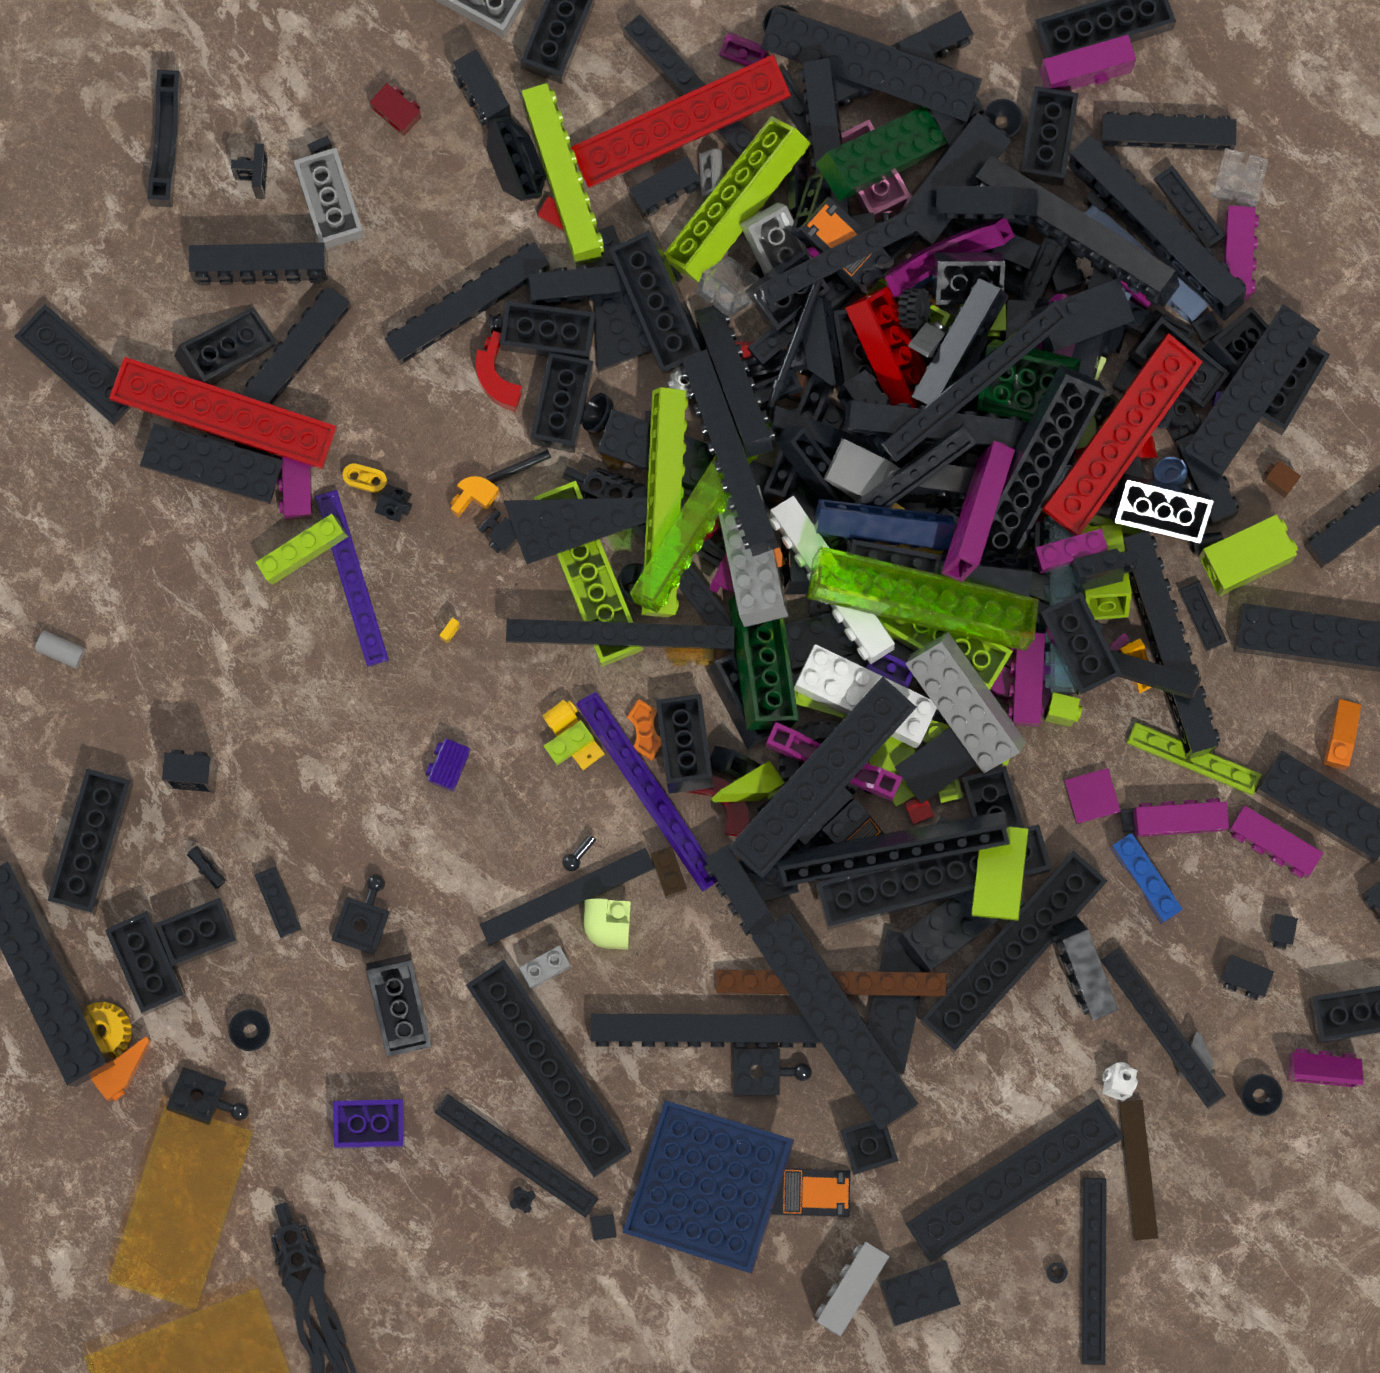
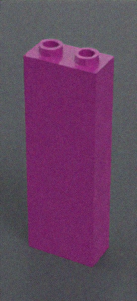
(978, 511)

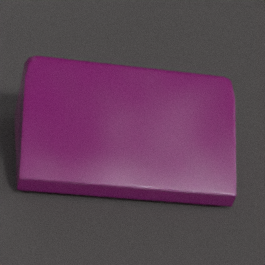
(742, 50)

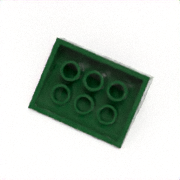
(1023, 384)

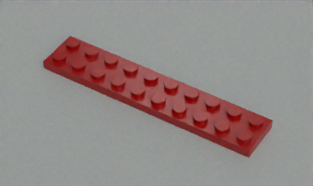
(681, 121)
(223, 413)
(1122, 435)

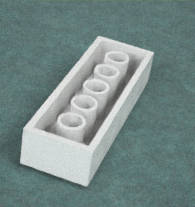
(844, 684)

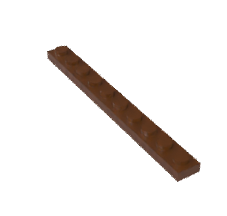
(851, 982)

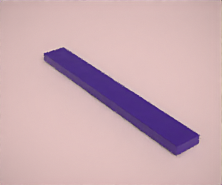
(354, 584)

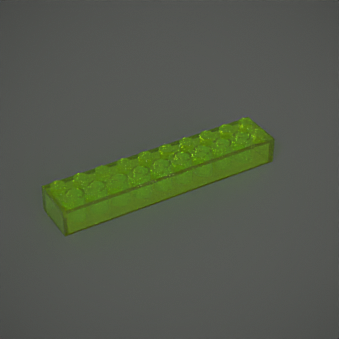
(923, 598)

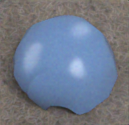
(1170, 471)

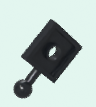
(355, 910)
(770, 1081)
(205, 1108)

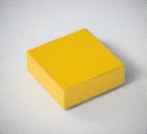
(450, 630)

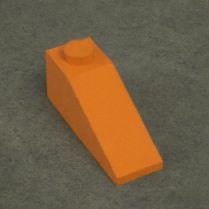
(1342, 735)
(118, 1078)

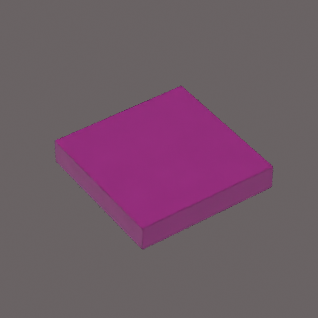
(1092, 796)

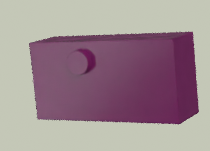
(1088, 65)

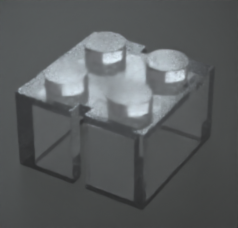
(1239, 180)
(721, 283)

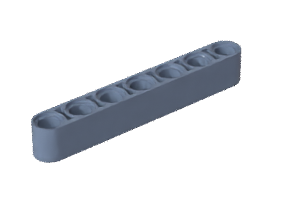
(1184, 300)

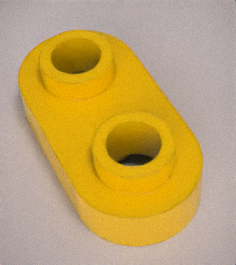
(365, 478)

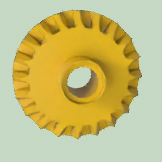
(117, 1026)

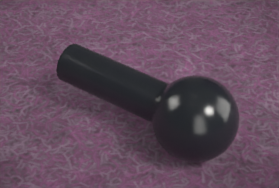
(572, 862)

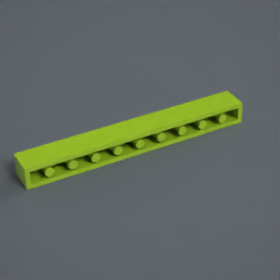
(665, 476)

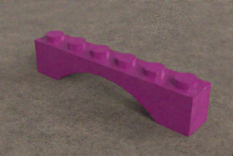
(801, 748)

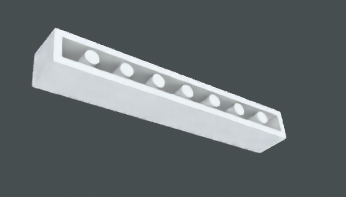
(801, 536)

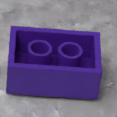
(369, 1124)

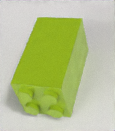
(1248, 555)
(1113, 599)

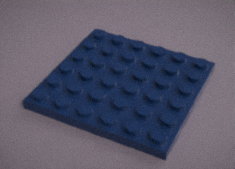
(708, 1186)

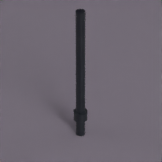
(779, 384)

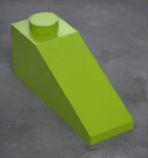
(753, 786)

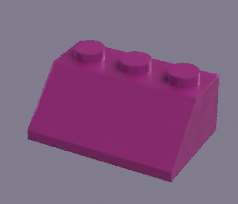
(1325, 1068)

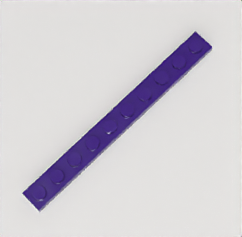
(646, 788)

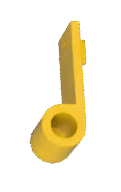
(562, 718)

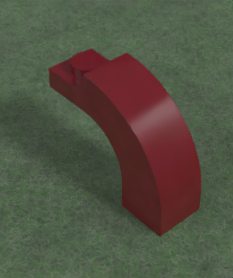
(736, 812)

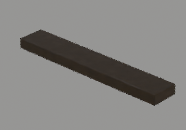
(1138, 1170)

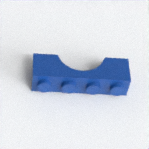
(1153, 887)

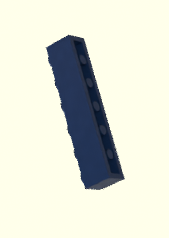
(884, 524)

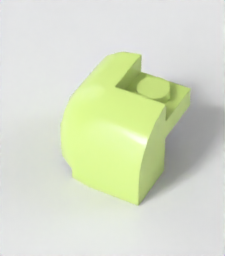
(607, 923)

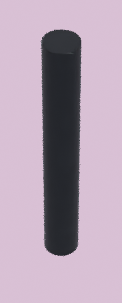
(522, 465)

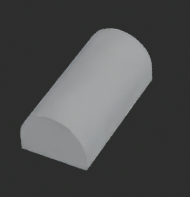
(710, 170)
(60, 649)

